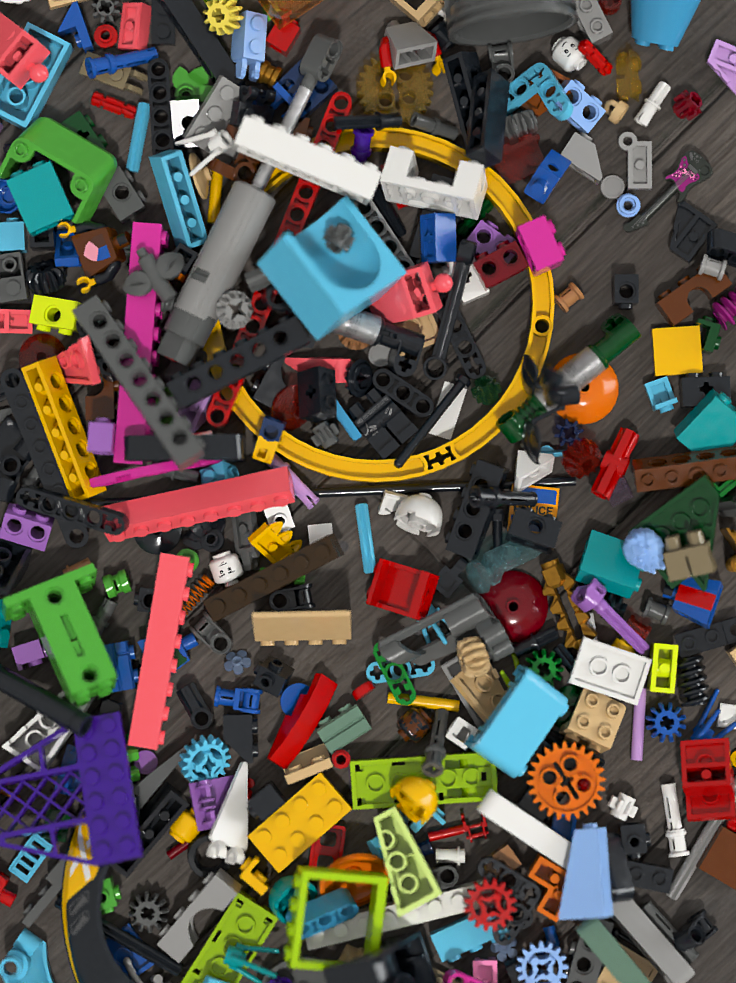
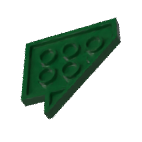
(687, 511)

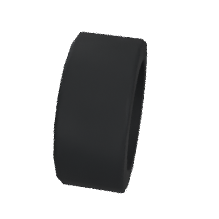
(195, 866)

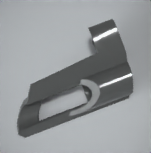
(464, 618)

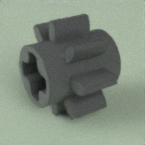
(109, 16)
(338, 238)
(325, 435)

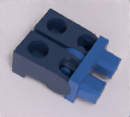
(289, 84)

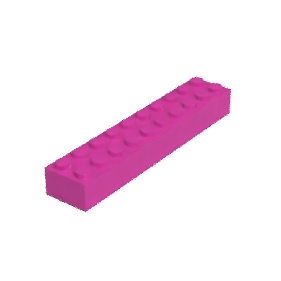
(142, 326)

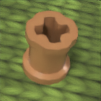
(568, 297)

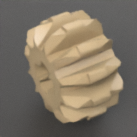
(472, 656)

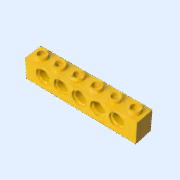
(62, 427)

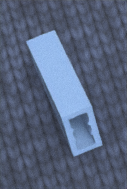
(587, 878)

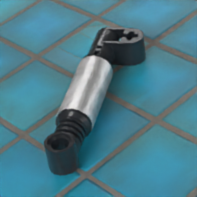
(372, 331)

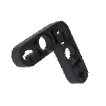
(518, 887)

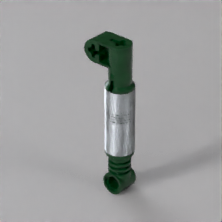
(579, 371)

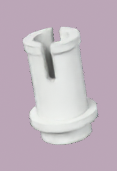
(450, 855)

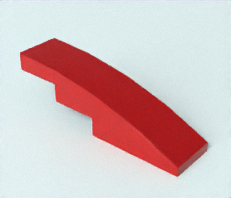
(300, 725)

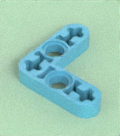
(540, 86)

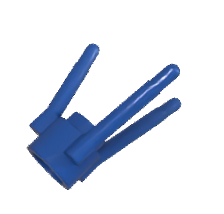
(703, 731)

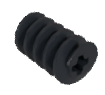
(692, 681)

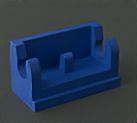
(438, 237)

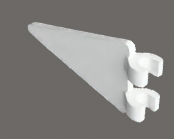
(232, 821)

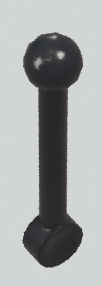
(617, 933)

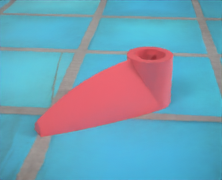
(338, 364)

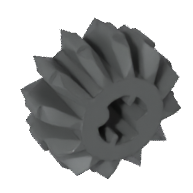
(520, 124)
(148, 920)

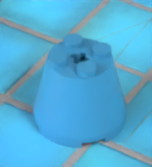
(661, 21)

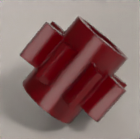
(687, 105)

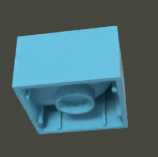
(329, 286)

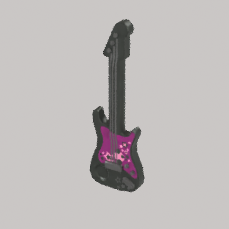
(691, 171)

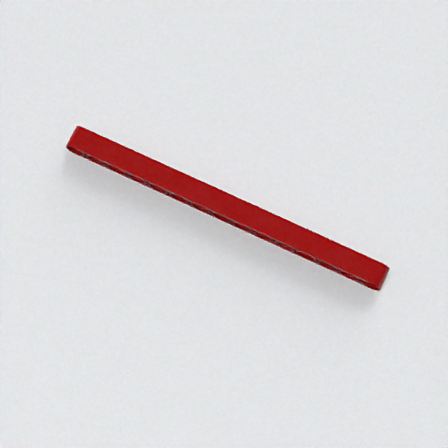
(287, 225)

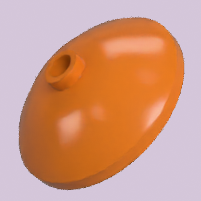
(596, 401)
(359, 861)

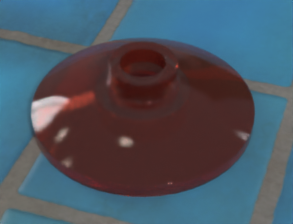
(36, 344)
(287, 407)

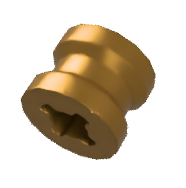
(269, 74)

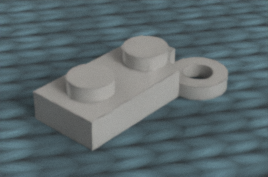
(638, 162)

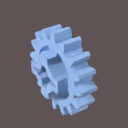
(548, 958)

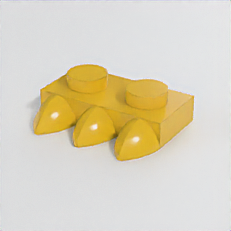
(273, 543)

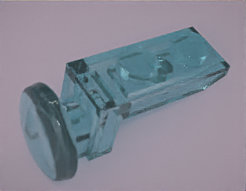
(496, 563)

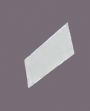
(446, 424)

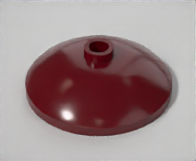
(531, 603)

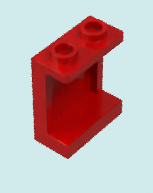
(402, 589)

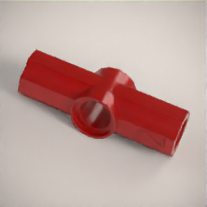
(615, 463)

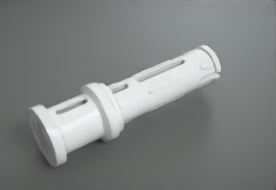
(675, 832)

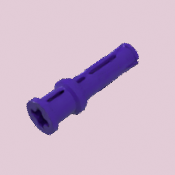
(361, 147)

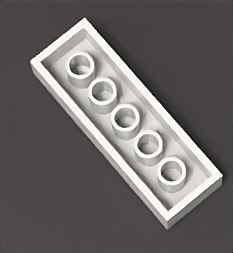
(307, 160)

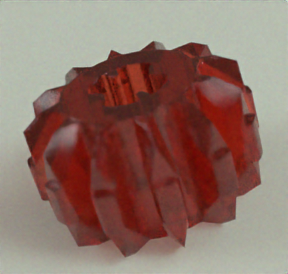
(581, 458)

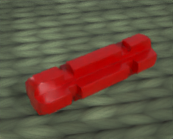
(594, 56)
(113, 105)

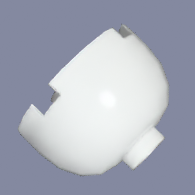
(419, 514)

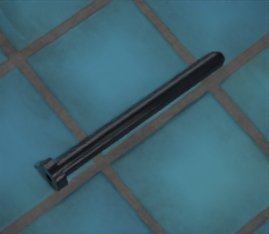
(461, 382)

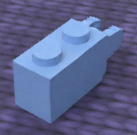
(249, 44)

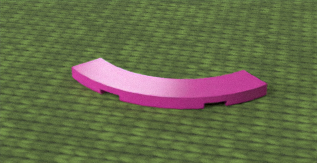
(139, 472)

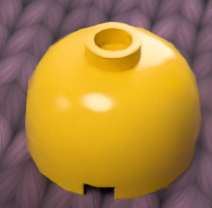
(415, 798)

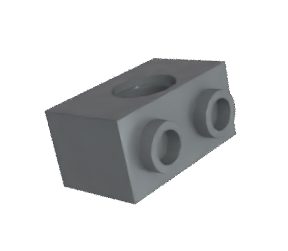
(132, 205)

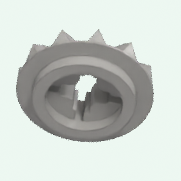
(224, 312)

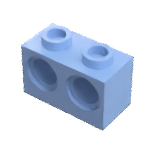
(579, 101)

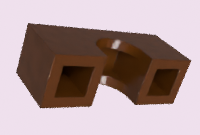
(674, 304)
(104, 404)

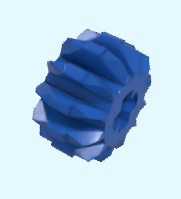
(662, 729)

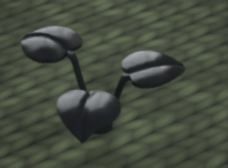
(553, 393)

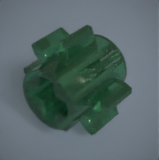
(486, 390)

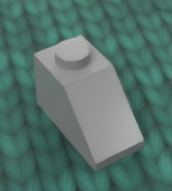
(583, 157)

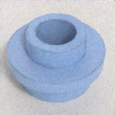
(628, 198)

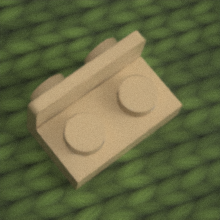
(308, 763)

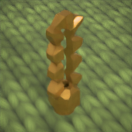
(554, 577)

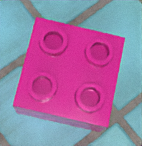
(540, 245)

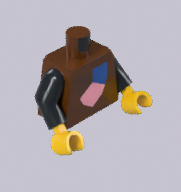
(98, 251)

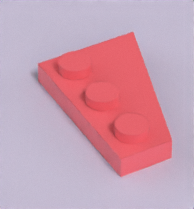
(79, 363)

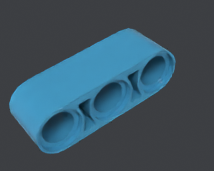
(327, 912)

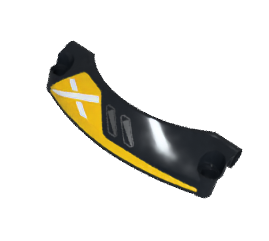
(82, 913)

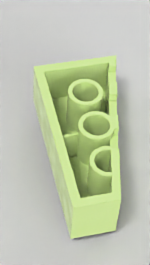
(407, 869)

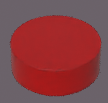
(363, 690)

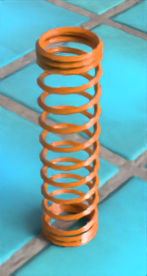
(209, 582)

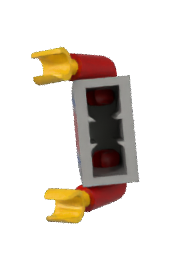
(407, 46)

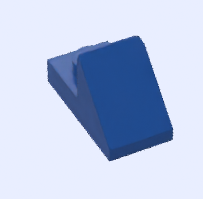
(75, 23)
(65, 251)

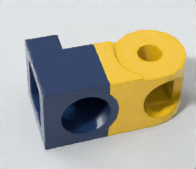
(268, 439)

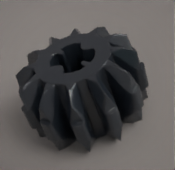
(45, 277)

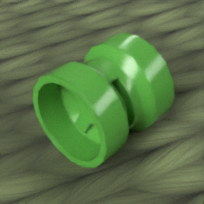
(122, 581)

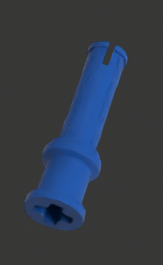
(111, 63)

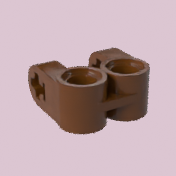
(231, 170)

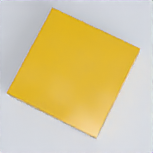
(677, 350)

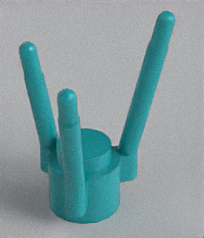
(236, 959)

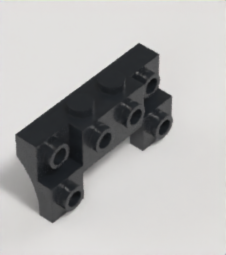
(525, 801)

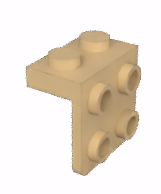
(594, 721)

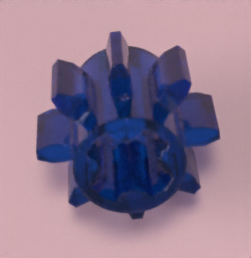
(576, 432)

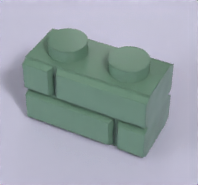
(343, 728)

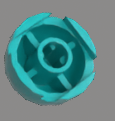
(281, 893)

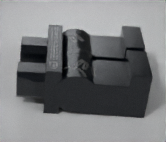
(381, 415)

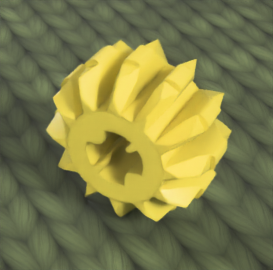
(221, 23)

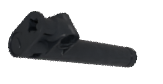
(44, 702)

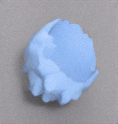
(644, 550)

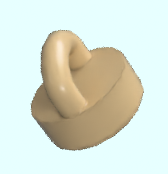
(618, 112)

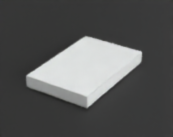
(609, 670)

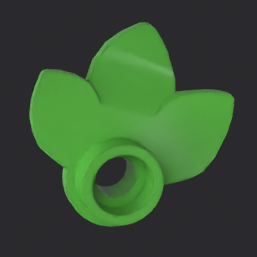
(193, 83)

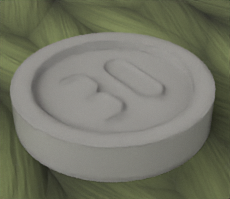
(612, 187)
(379, 355)

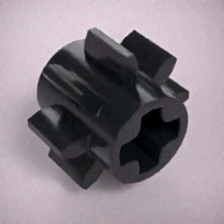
(616, 603)

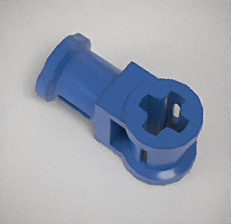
(240, 700)

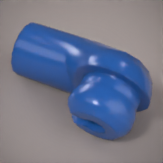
(551, 935)

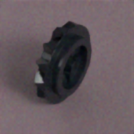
(362, 386)

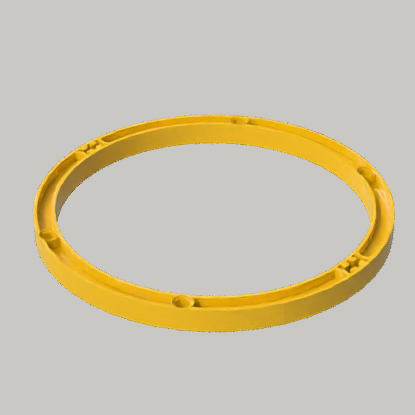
(537, 347)

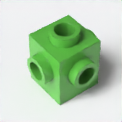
(112, 893)

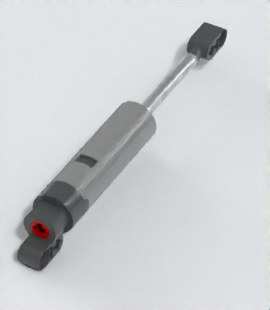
(234, 233)

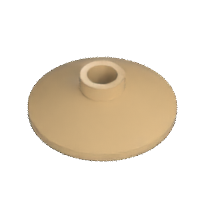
(202, 177)

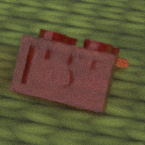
(520, 159)

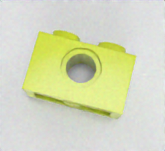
(43, 314)
(662, 668)

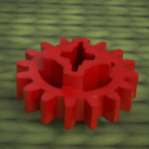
(495, 895)

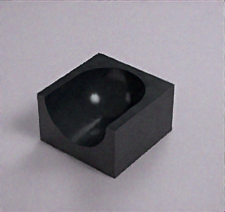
(396, 961)

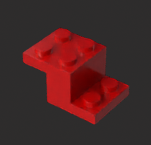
(708, 779)

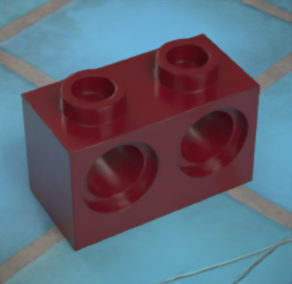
(502, 269)

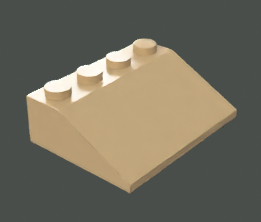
(302, 625)

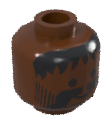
(414, 724)

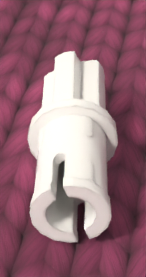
(652, 104)

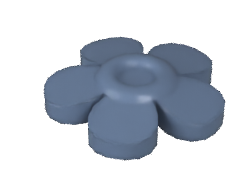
(237, 662)
(504, 950)

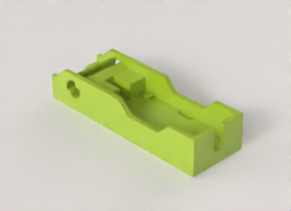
(458, 783)
(240, 924)

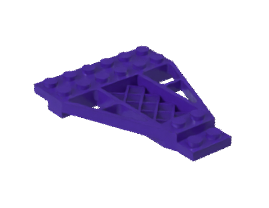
(105, 789)

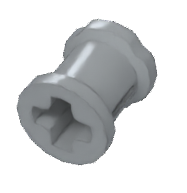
(712, 267)

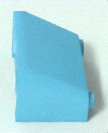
(519, 722)

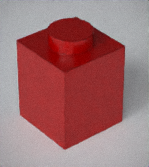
(283, 39)

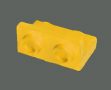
(256, 879)

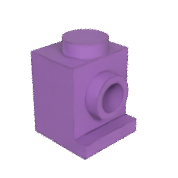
(29, 653)

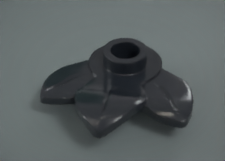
(200, 534)

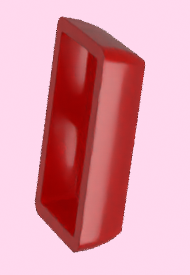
(335, 851)

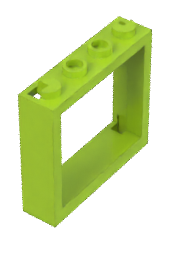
(297, 907)

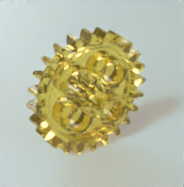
(415, 87)

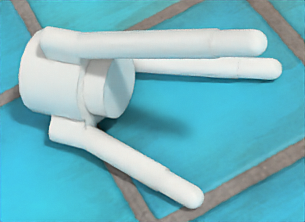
(217, 144)

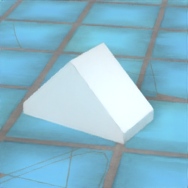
(528, 472)

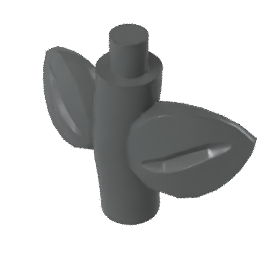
(154, 275)

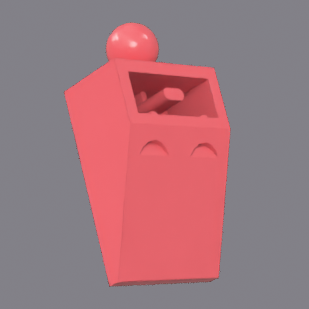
(21, 55)
(407, 296)

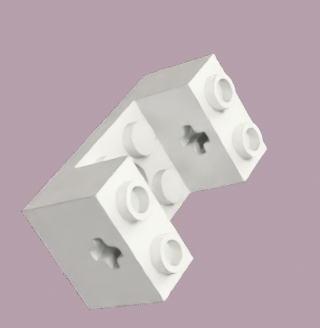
(404, 187)

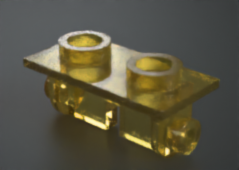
(629, 67)

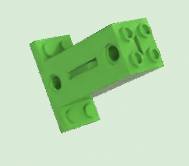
(67, 633)

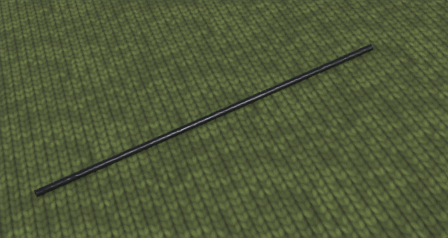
(379, 490)

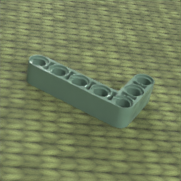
(610, 952)

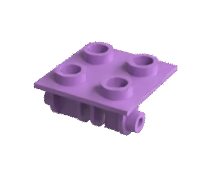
(207, 800)

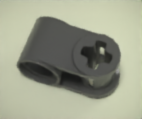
(502, 59)
(211, 633)

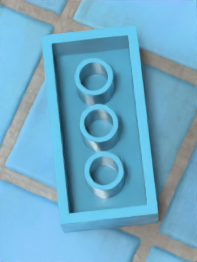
(25, 105)

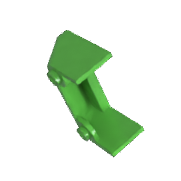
(89, 162)

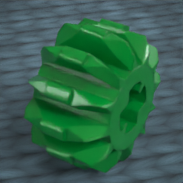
(551, 665)

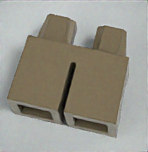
(688, 559)

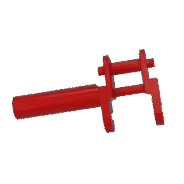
(460, 829)

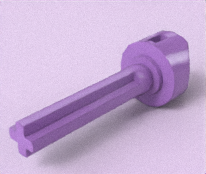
(592, 598)

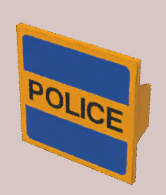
(546, 503)

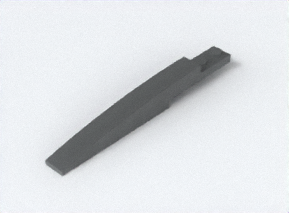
(145, 790)

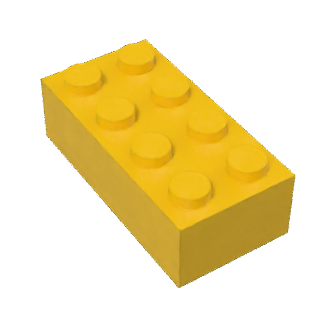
(300, 822)

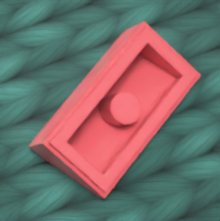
(134, 26)

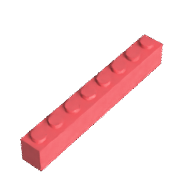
(204, 503)
(159, 651)

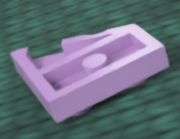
(723, 63)

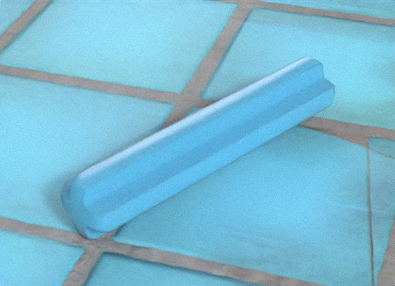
(138, 137)
(365, 537)

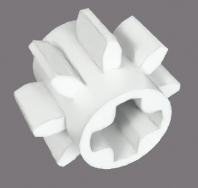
(622, 806)

